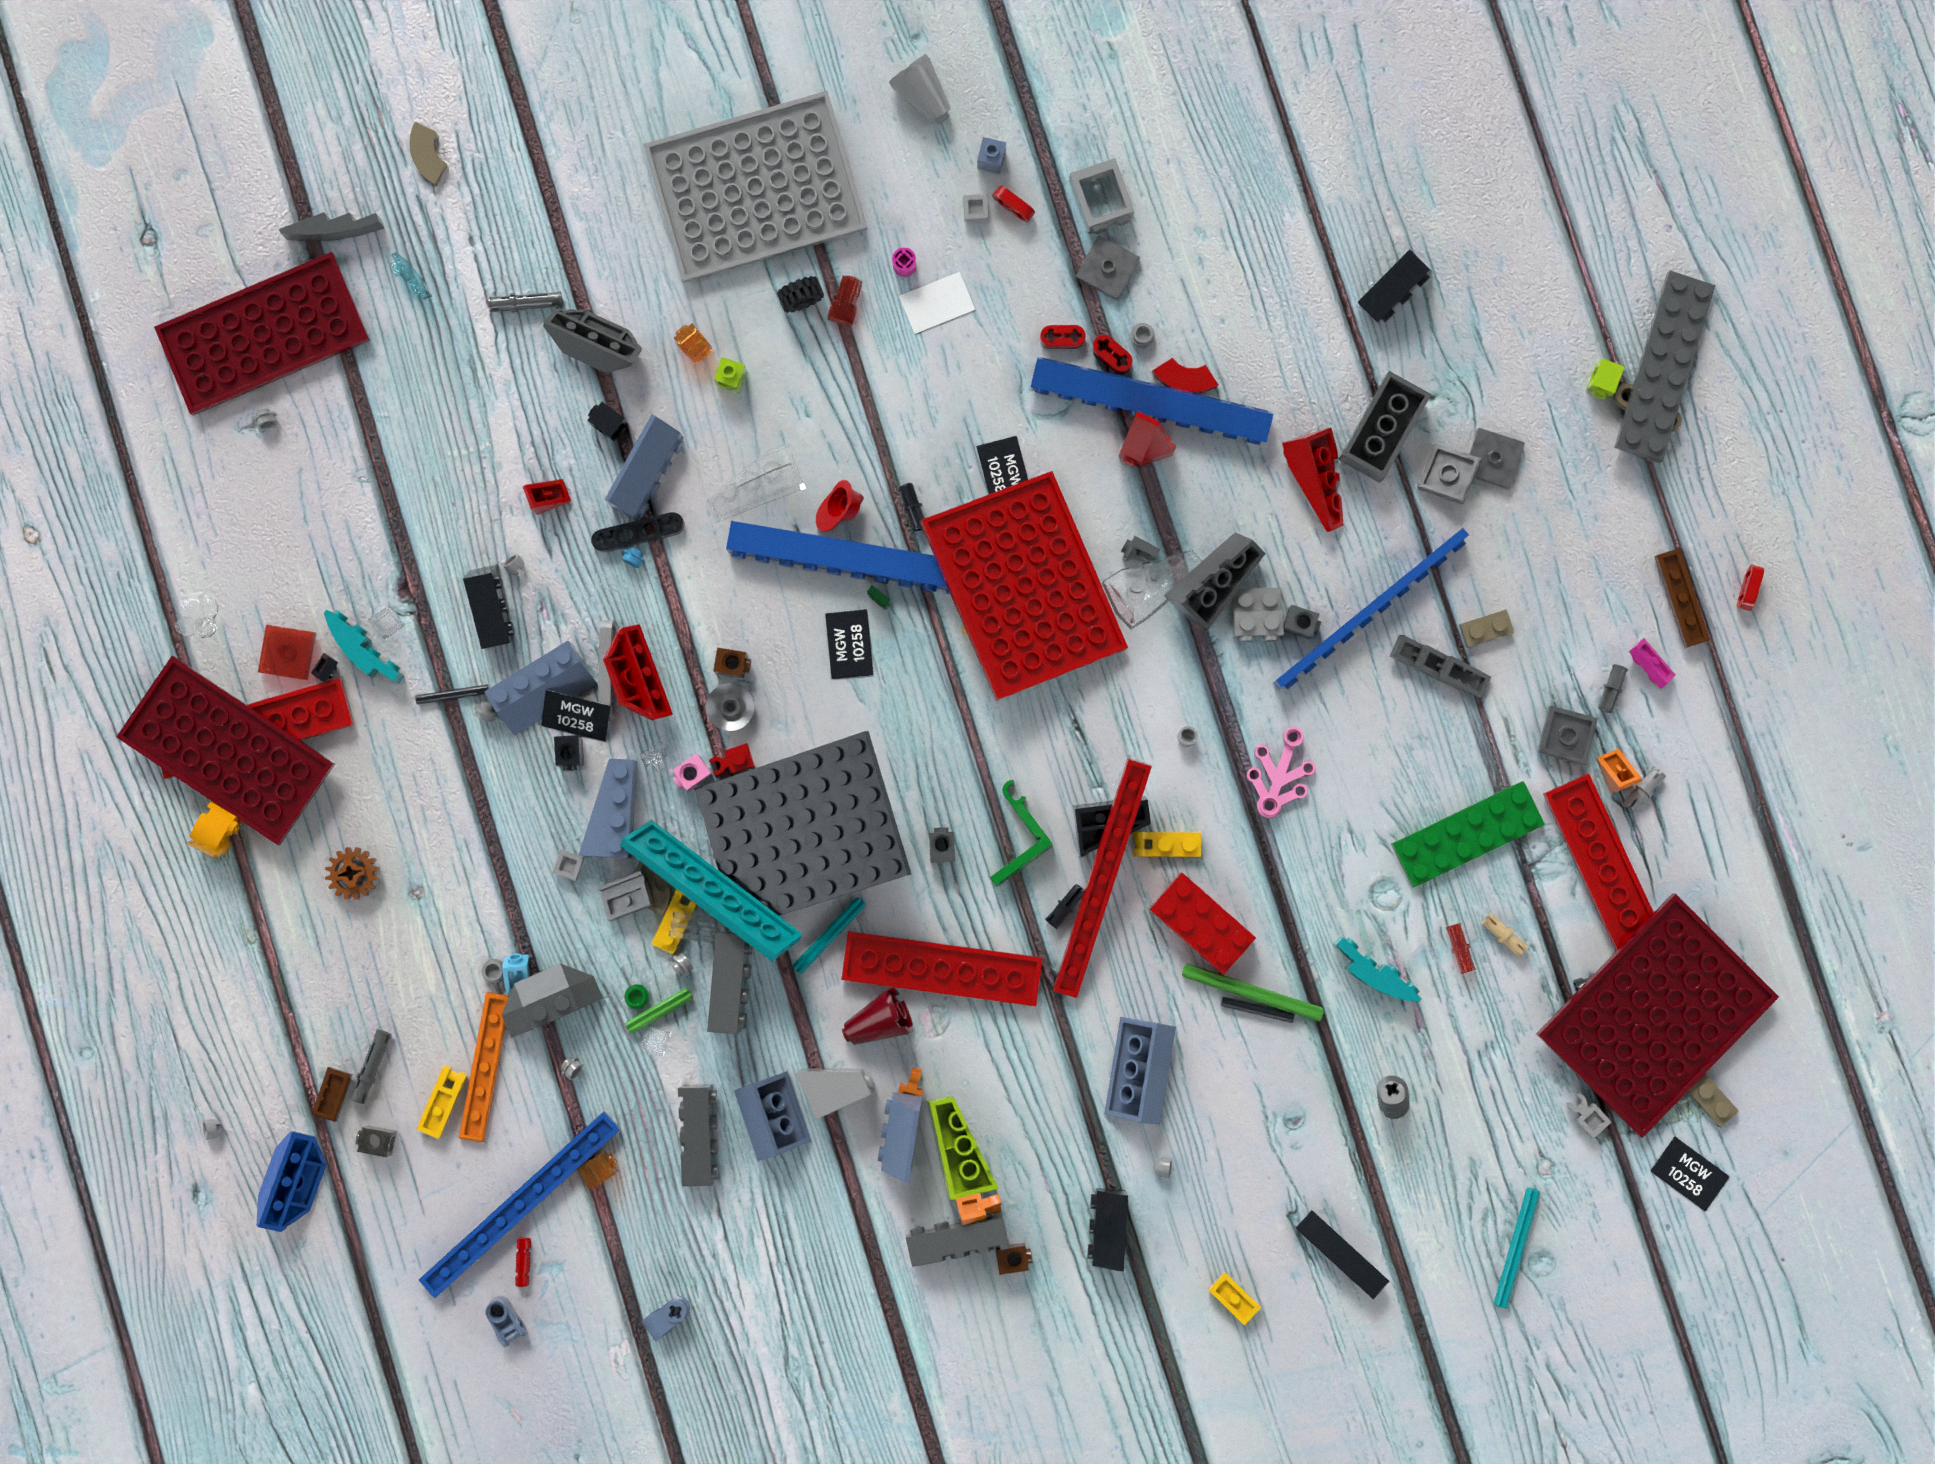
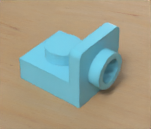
(515, 969)

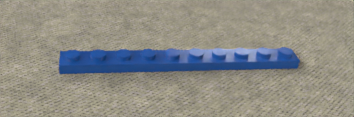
(1364, 616)
(519, 1204)

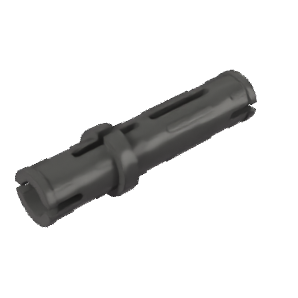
(529, 301)
(368, 1071)

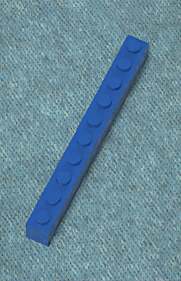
(1151, 399)
(835, 556)

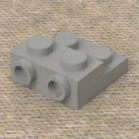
(1257, 614)

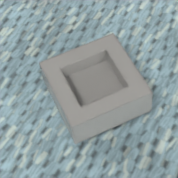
(975, 208)
(568, 865)

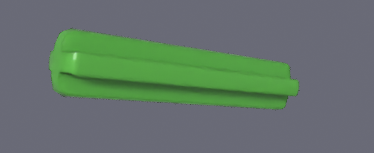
(659, 1010)

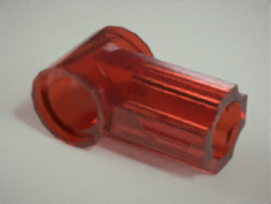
(844, 306)

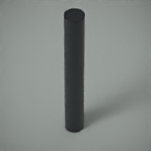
(451, 694)
(1257, 1009)

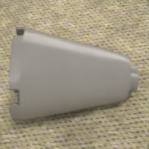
(922, 89)

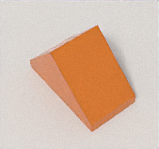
(1618, 771)

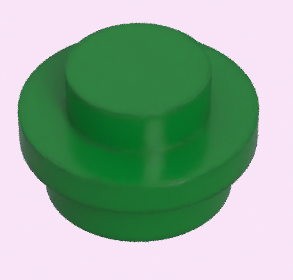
(636, 996)

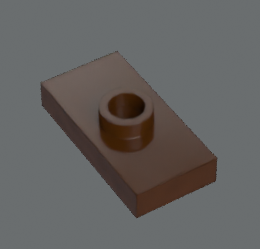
(332, 1094)

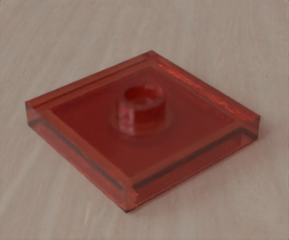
(286, 652)

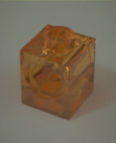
(692, 343)
(598, 1169)

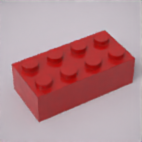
(1202, 923)

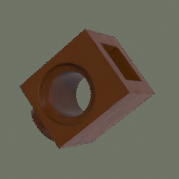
(724, 655)
(1005, 1266)

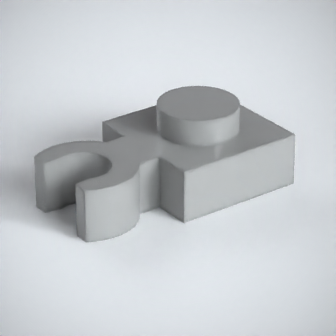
(1590, 1117)

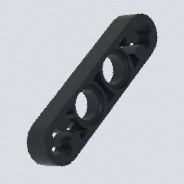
(638, 534)

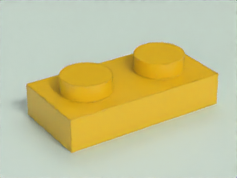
(1234, 1298)

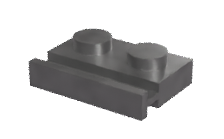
(626, 896)

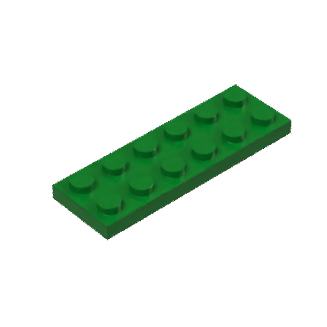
(1467, 834)

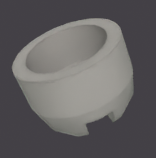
(513, 564)
(1187, 732)
(210, 1129)
(1163, 1167)

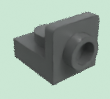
(1144, 549)

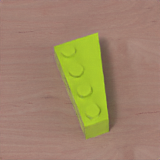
(959, 1156)

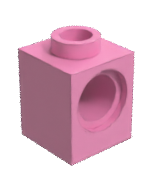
(702, 773)

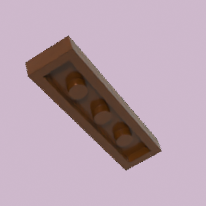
(1682, 598)

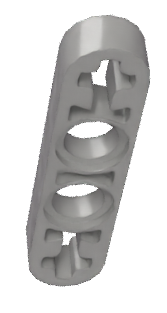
(606, 692)

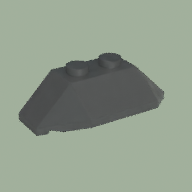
(592, 339)
(548, 997)

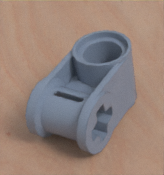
(664, 1319)
(505, 1323)

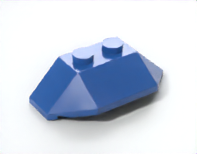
(290, 1181)

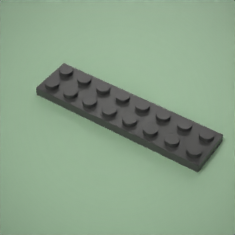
(1664, 366)

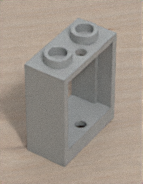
(1095, 173)

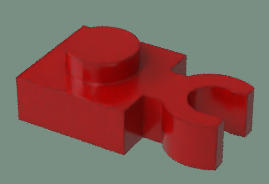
(737, 759)

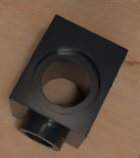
(607, 421)
(564, 742)

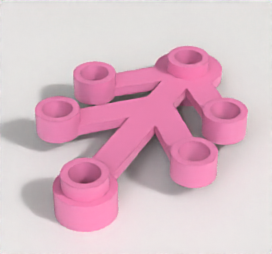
(1279, 776)

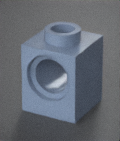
(991, 155)

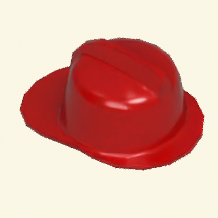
(840, 505)

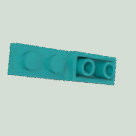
(354, 644)
(1384, 979)

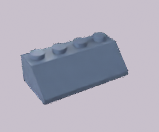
(644, 468)
(522, 695)
(1140, 1070)

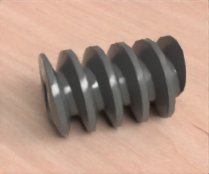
(1393, 1097)

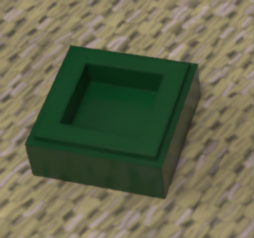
(878, 597)

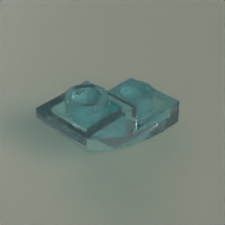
(404, 269)

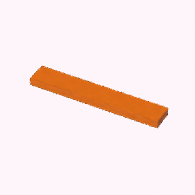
(484, 1068)

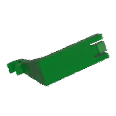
(1030, 854)

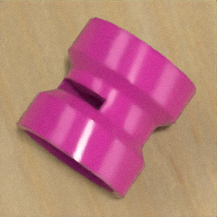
(904, 267)

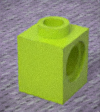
(730, 375)
(1605, 379)

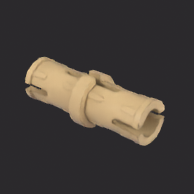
(1504, 935)

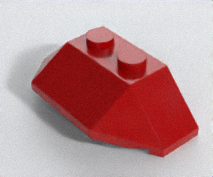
(635, 675)

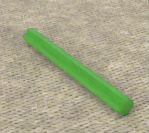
(1252, 992)

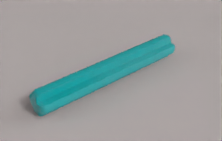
(829, 935)

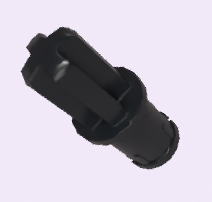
(912, 505)
(1065, 906)

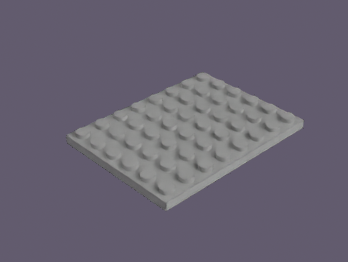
(755, 186)

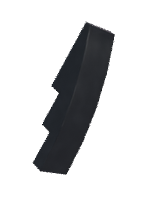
(1342, 1254)

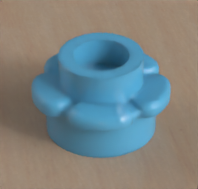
(633, 557)

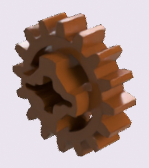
(351, 863)

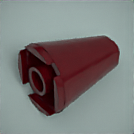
(879, 1020)

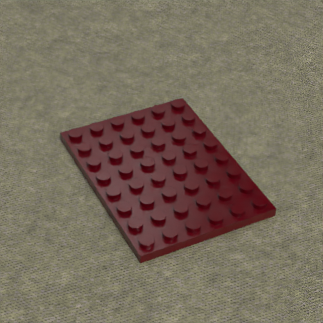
(1657, 1015)

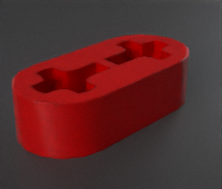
(1013, 204)
(1062, 330)
(1108, 358)
(1750, 587)

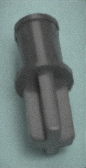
(1612, 688)

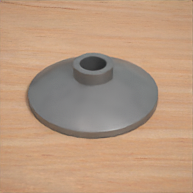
(723, 696)

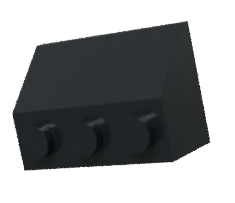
(1108, 1228)

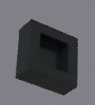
(325, 668)

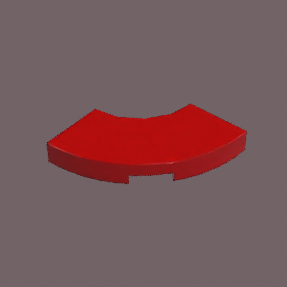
(1186, 379)

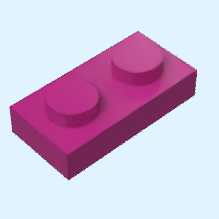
(1652, 663)

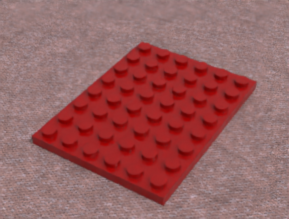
(1023, 585)

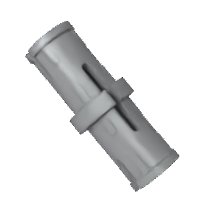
(1643, 789)

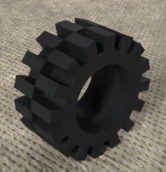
(800, 294)

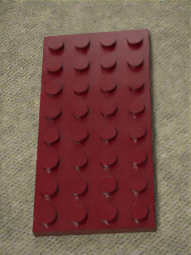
(262, 333)
(225, 750)

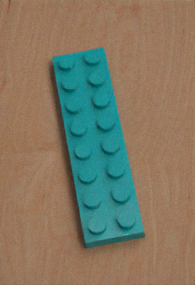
(711, 890)

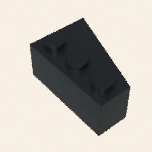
(1395, 287)
(489, 606)
(1091, 822)

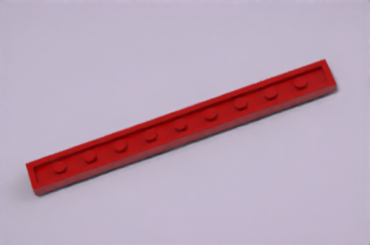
(1102, 877)

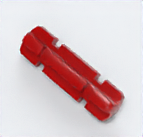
(522, 1262)

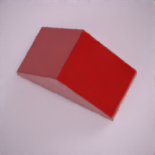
(546, 495)

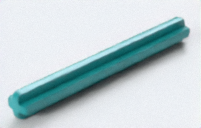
(1517, 1248)

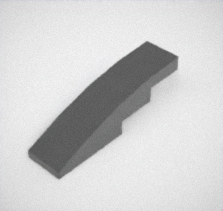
(325, 229)
(1440, 666)

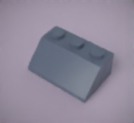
(772, 1116)
(900, 1135)

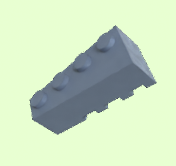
(612, 812)

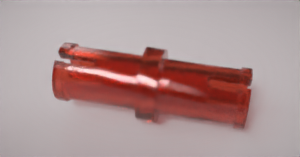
(1460, 948)

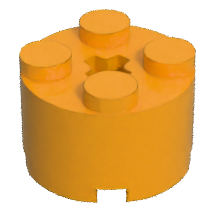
(213, 831)

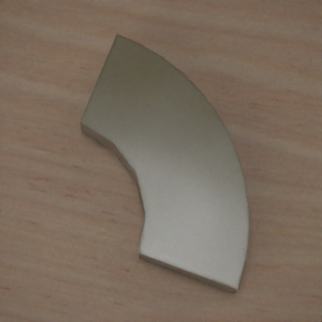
(424, 153)
(659, 889)

